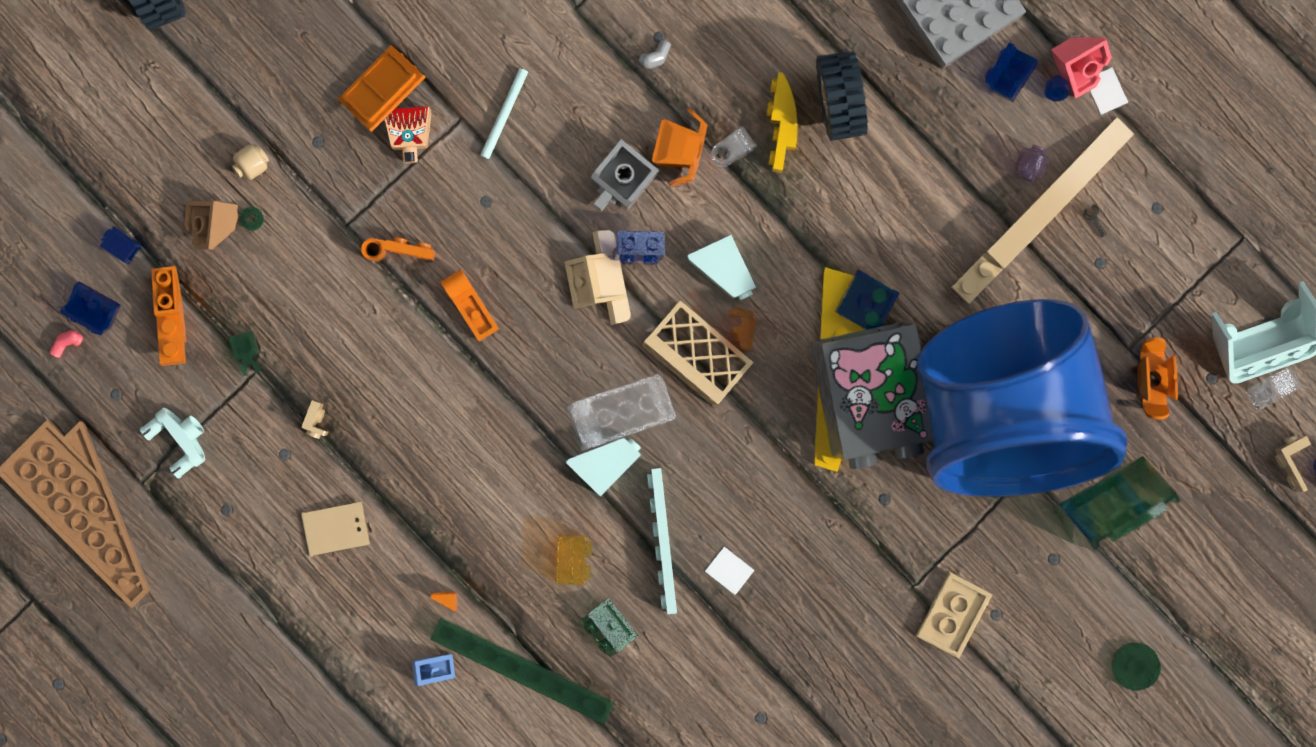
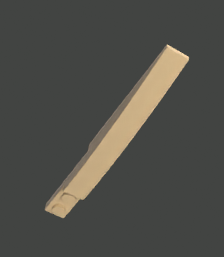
(1042, 210)

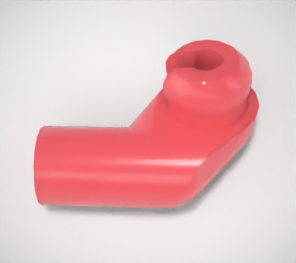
(63, 340)

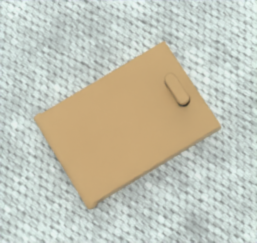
(335, 529)

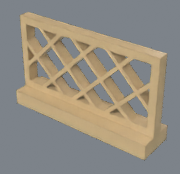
(688, 372)

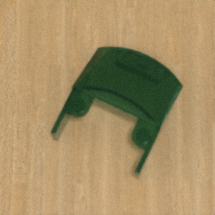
(1116, 504)

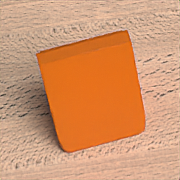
(446, 598)

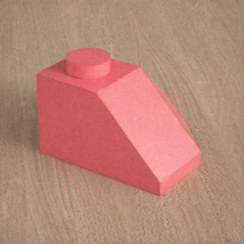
(1081, 62)

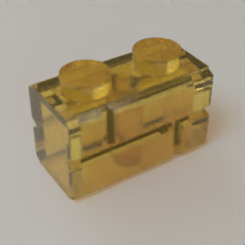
(572, 559)

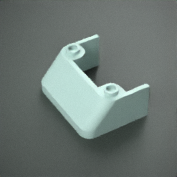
(1268, 344)

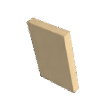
(953, 615)

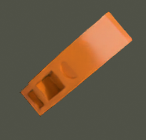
(170, 316)

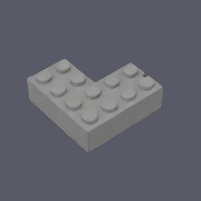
(959, 26)

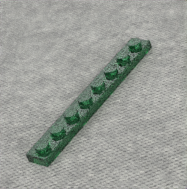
(522, 670)

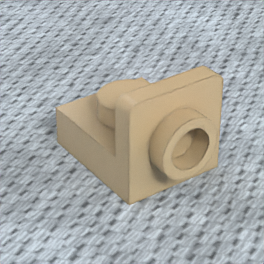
(314, 415)

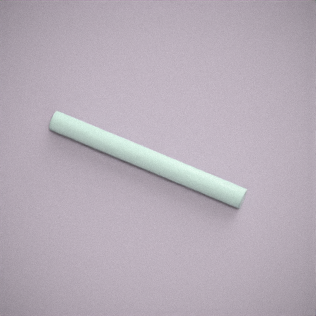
(504, 113)

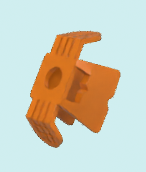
(680, 148)
(1153, 359)

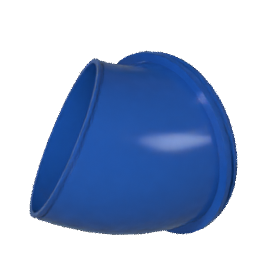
(1018, 402)

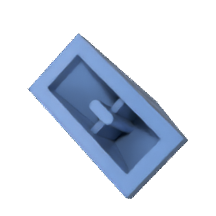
(433, 669)

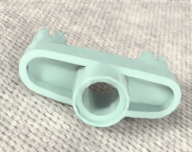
(184, 433)

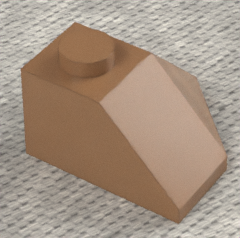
(209, 222)

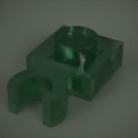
(244, 348)

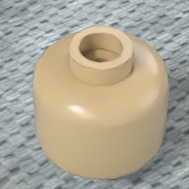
(250, 162)

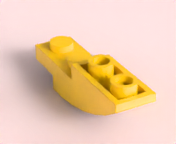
(783, 113)

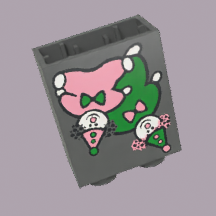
(872, 393)

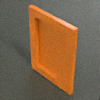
(381, 88)

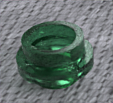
(258, 221)

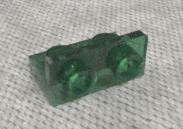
(608, 628)

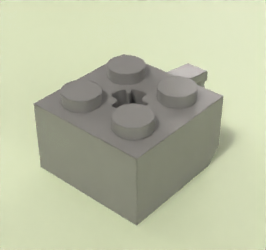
(626, 190)

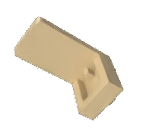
(1292, 445)

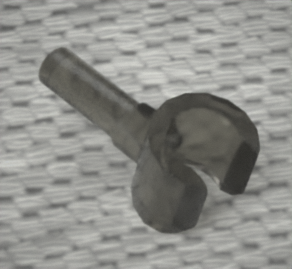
(1095, 220)

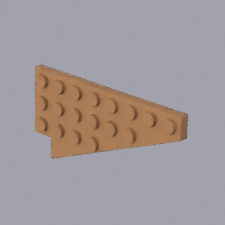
(71, 493)

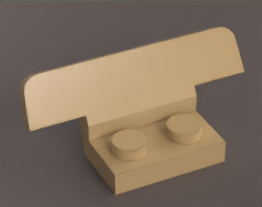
(599, 279)

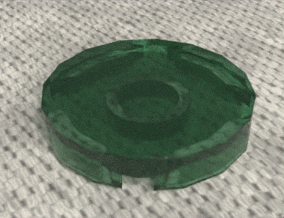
(1136, 666)

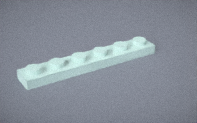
(663, 551)

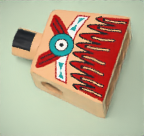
(409, 131)

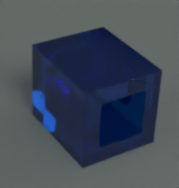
(120, 244)

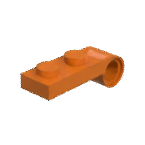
(398, 246)
(469, 305)

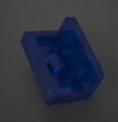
(1010, 72)
(639, 246)
(90, 309)

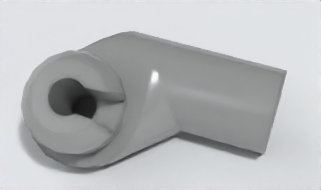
(655, 58)

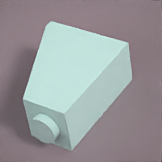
(724, 267)
(605, 464)

